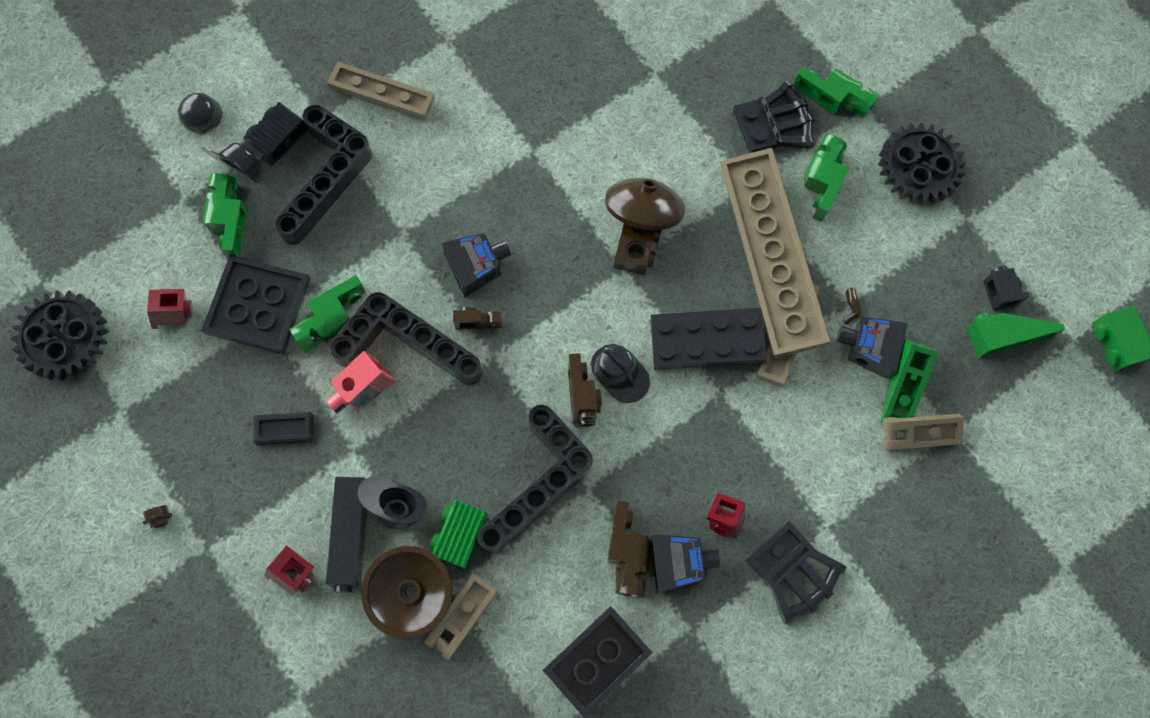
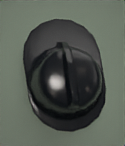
(239, 156)
(620, 373)
(392, 502)

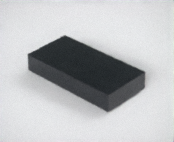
(283, 428)

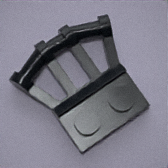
(759, 126)
(782, 555)

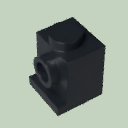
(1004, 288)

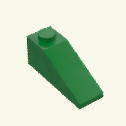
(1007, 331)
(909, 381)

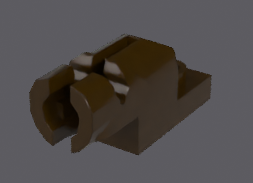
(630, 552)

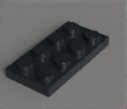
(708, 338)

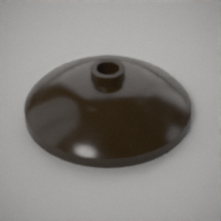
(645, 204)
(386, 597)

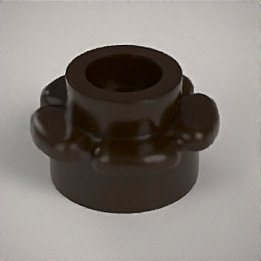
(157, 516)

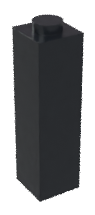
(346, 536)

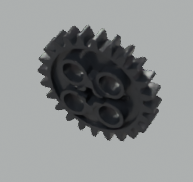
(910, 145)
(41, 355)

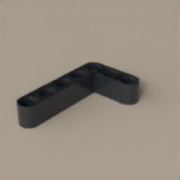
(326, 175)
(409, 335)
(542, 485)

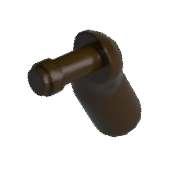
(853, 302)

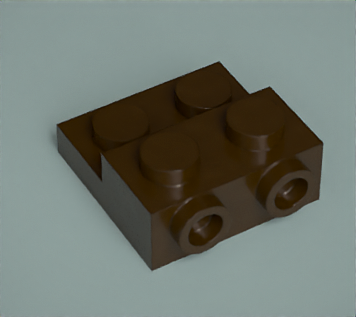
(583, 396)

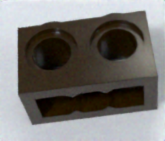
(630, 242)

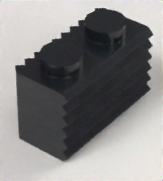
(276, 132)

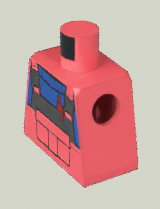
(359, 383)

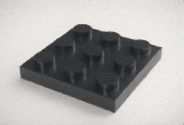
(256, 304)

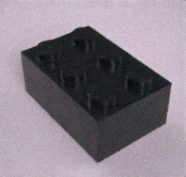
(597, 661)

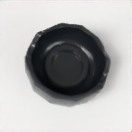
(199, 112)

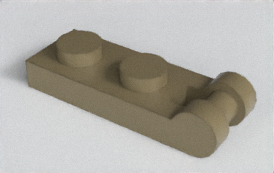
(923, 431)
(462, 615)

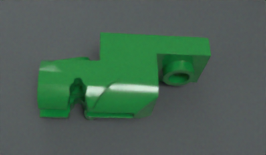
(836, 91)
(826, 174)
(225, 213)
(328, 314)

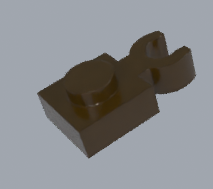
(474, 319)

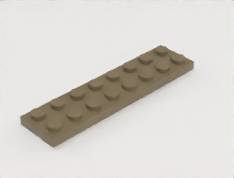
(774, 254)

